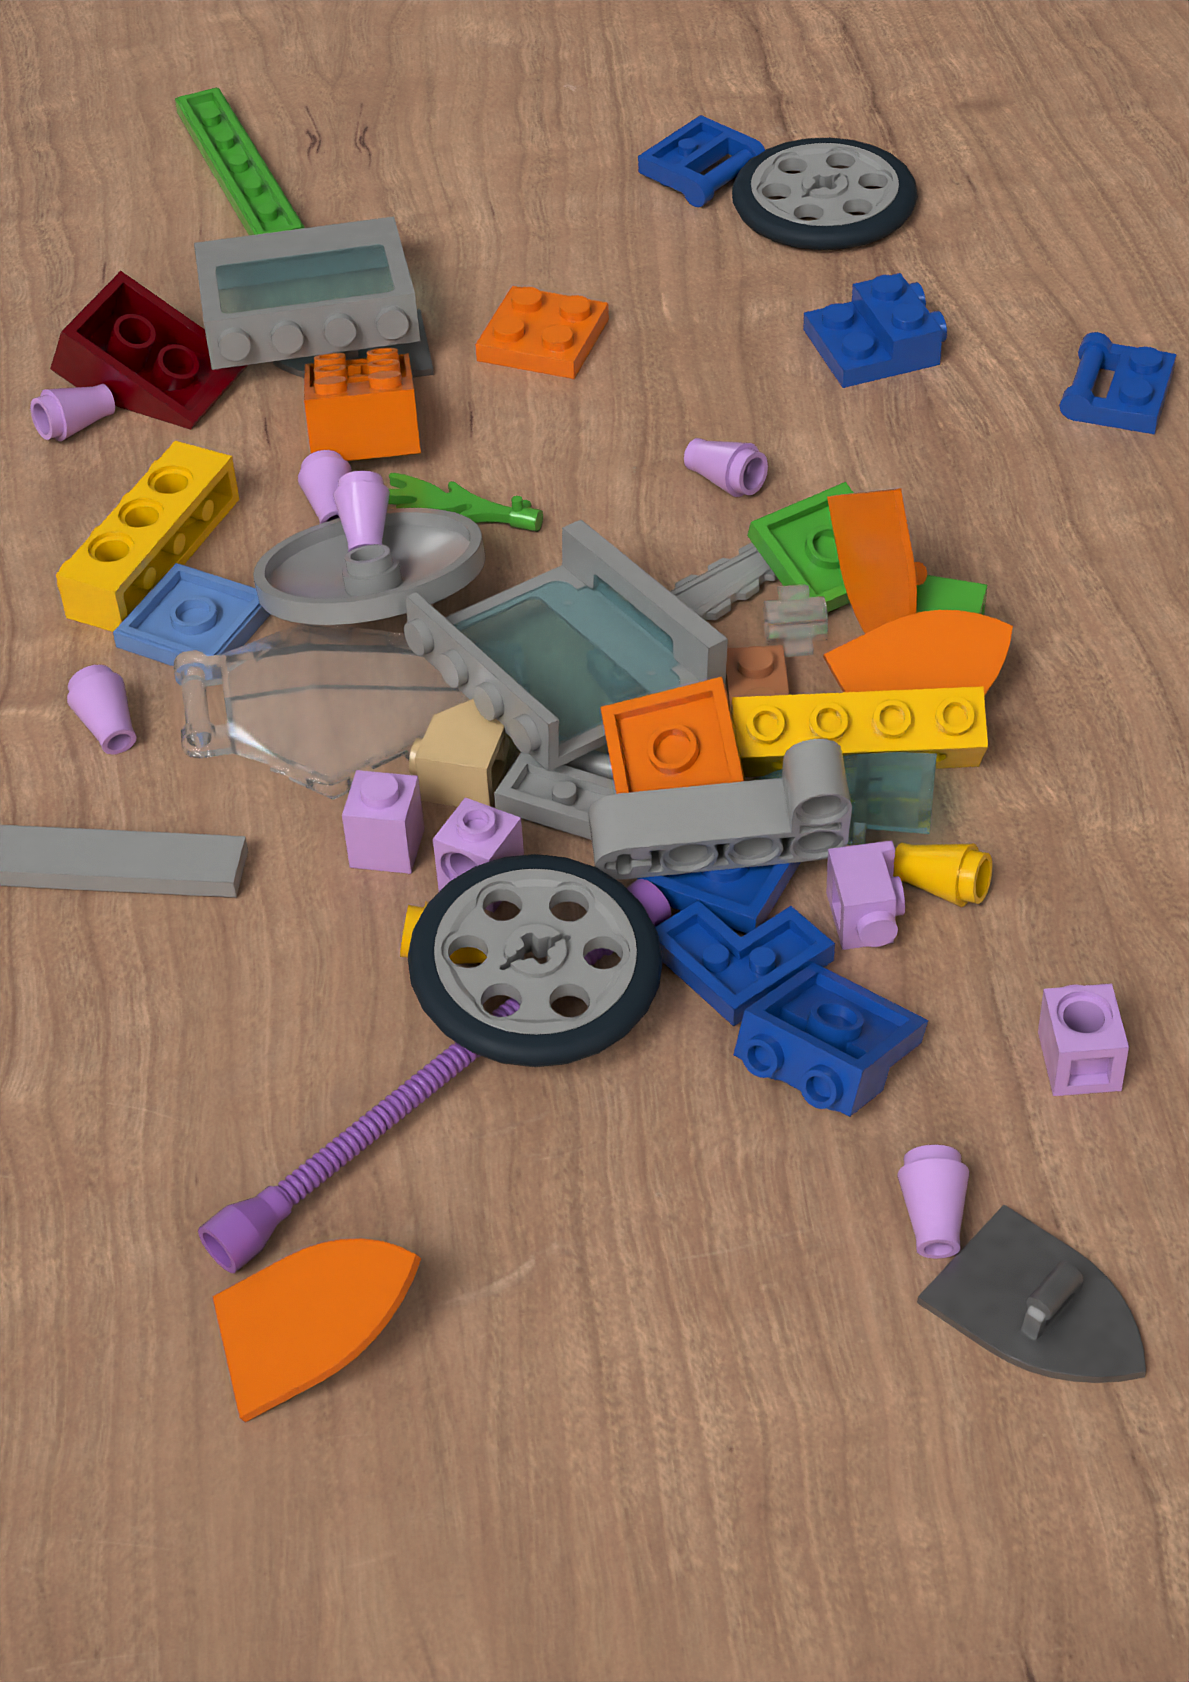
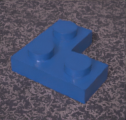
(734, 969)

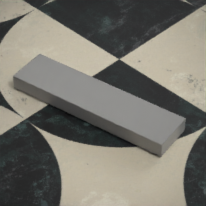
(121, 860)

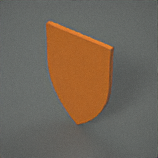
(876, 555)
(924, 653)
(308, 1317)

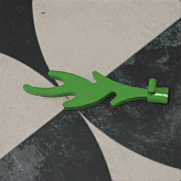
(422, 494)

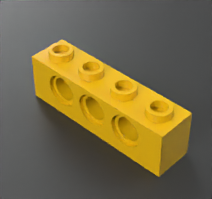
(147, 534)
(863, 723)

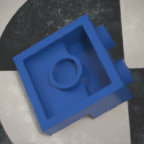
(878, 332)
(827, 1038)

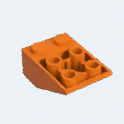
(361, 405)

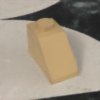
(461, 756)

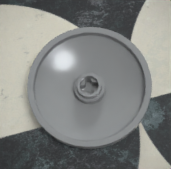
(321, 583)

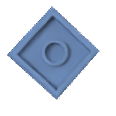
(191, 613)

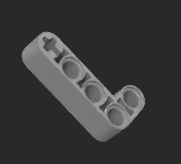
(728, 822)

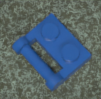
(692, 149)
(1135, 391)

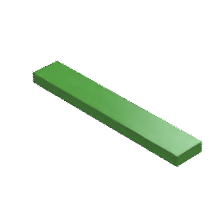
(236, 163)

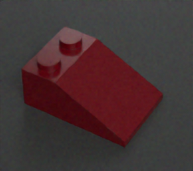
(143, 353)

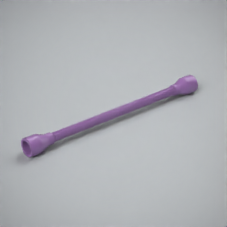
(245, 1227)

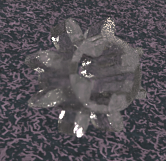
(795, 620)

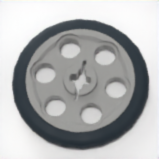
(824, 193)
(535, 1032)

